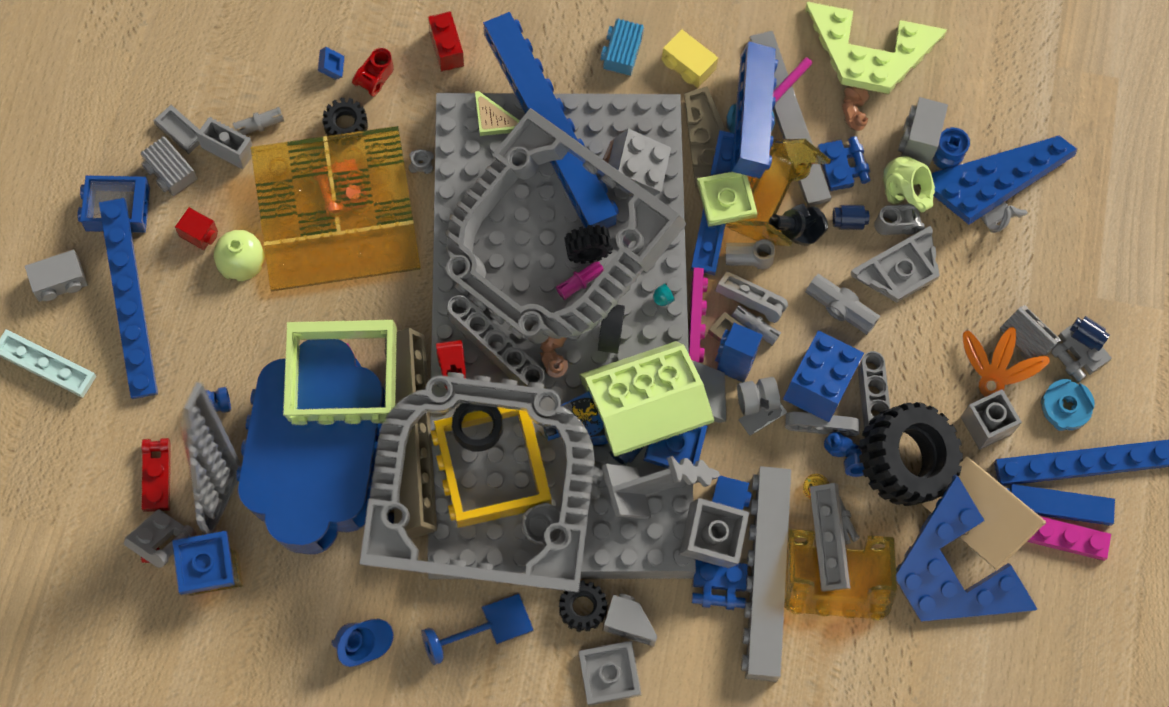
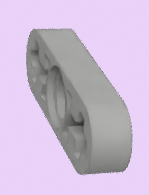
(812, 424)

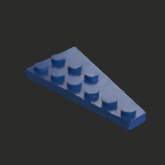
(987, 182)

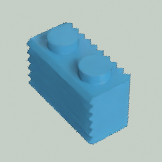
(623, 46)

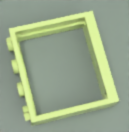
(337, 330)

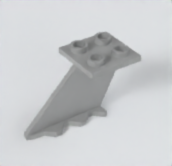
(629, 490)

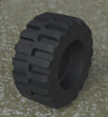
(883, 460)

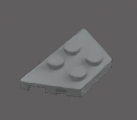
(902, 267)

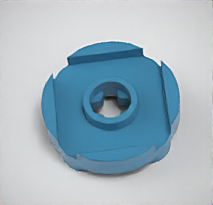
(1062, 418)

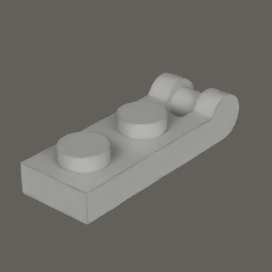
(752, 296)

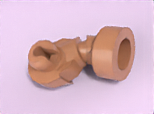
(853, 117)
(554, 363)

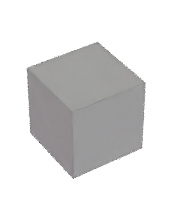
(991, 419)

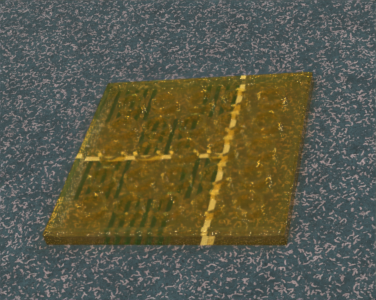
(335, 208)

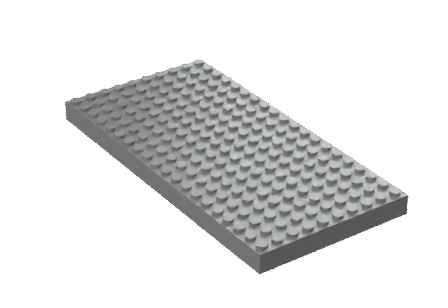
(526, 260)

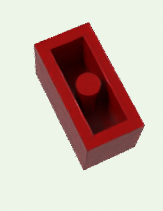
(446, 41)

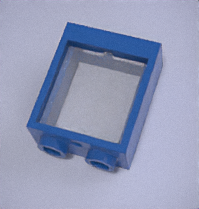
(106, 188)

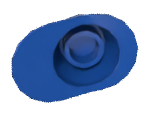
(363, 641)

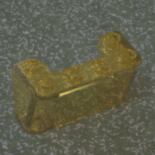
(870, 577)

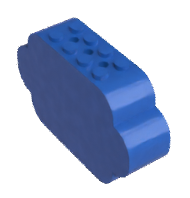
(312, 475)

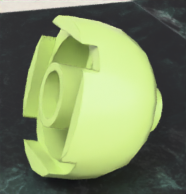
(238, 255)

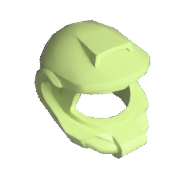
(899, 180)

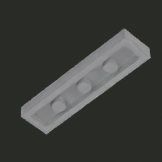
(830, 537)

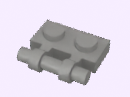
(1087, 358)

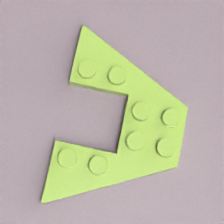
(867, 66)

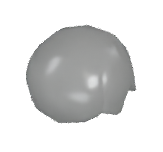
(537, 520)

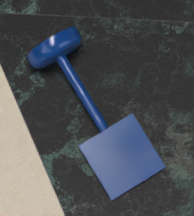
(504, 619)

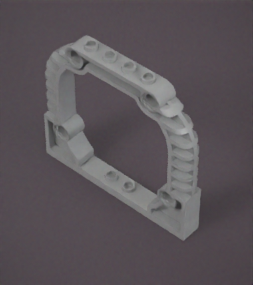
(538, 142)
(388, 543)

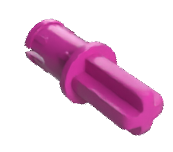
(579, 280)

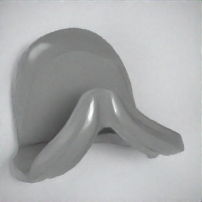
(1001, 213)

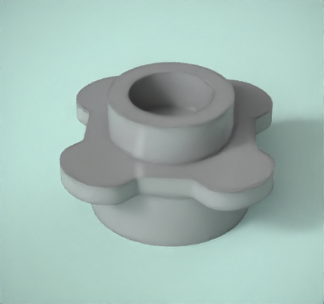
(425, 156)

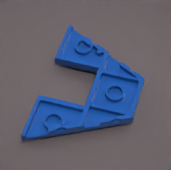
(932, 584)

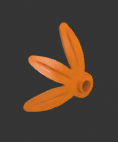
(1001, 357)

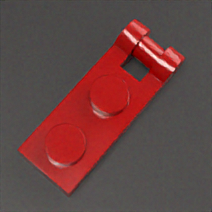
(156, 475)

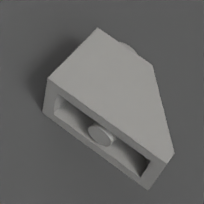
(629, 620)

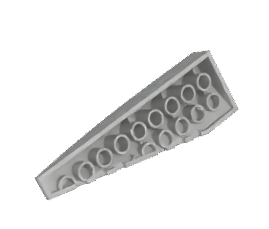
(210, 459)

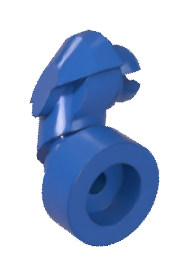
(841, 446)

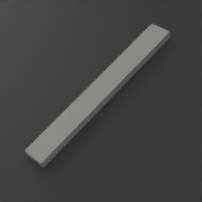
(793, 125)

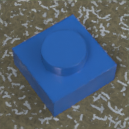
(331, 63)

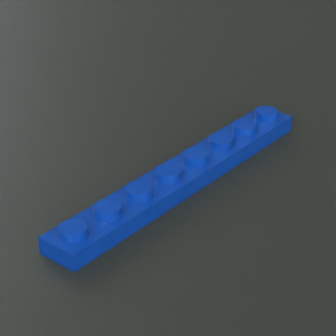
(128, 298)
(1082, 462)

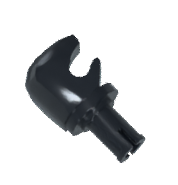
(801, 224)

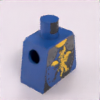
(586, 411)

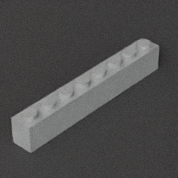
(767, 574)

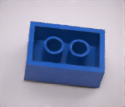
(823, 376)

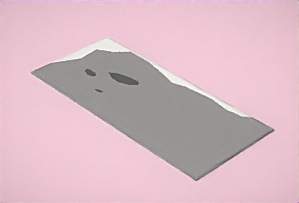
(755, 422)

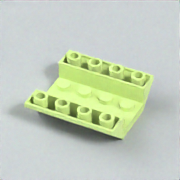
(648, 397)

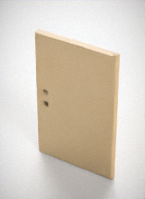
(1007, 519)

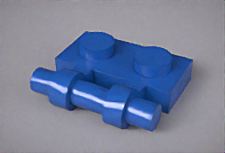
(838, 172)
(717, 577)

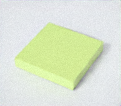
(726, 198)

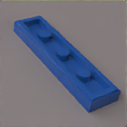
(1066, 504)

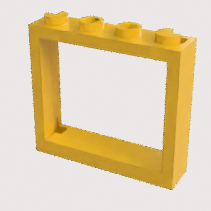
(502, 509)

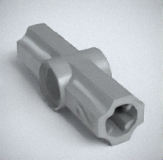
(842, 304)

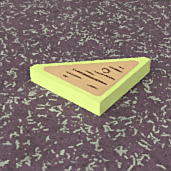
(492, 117)

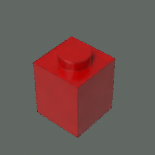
(197, 229)

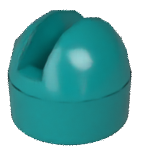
(663, 295)

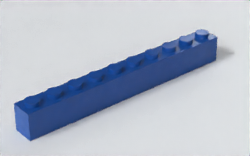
(535, 92)

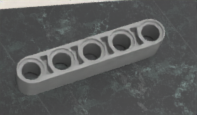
(489, 334)
(875, 378)

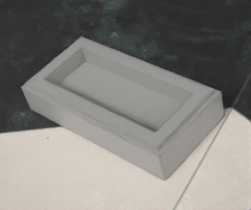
(178, 128)

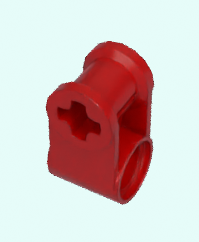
(373, 76)
(451, 357)

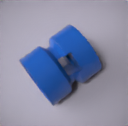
(951, 148)

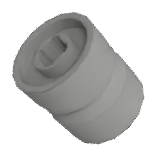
(758, 396)

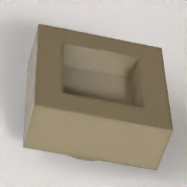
(724, 322)

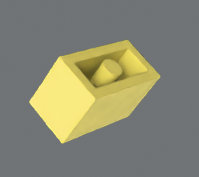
(689, 58)

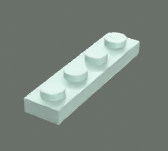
(45, 363)

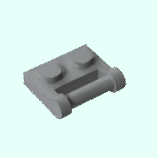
(153, 533)

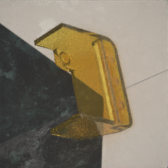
(790, 163)

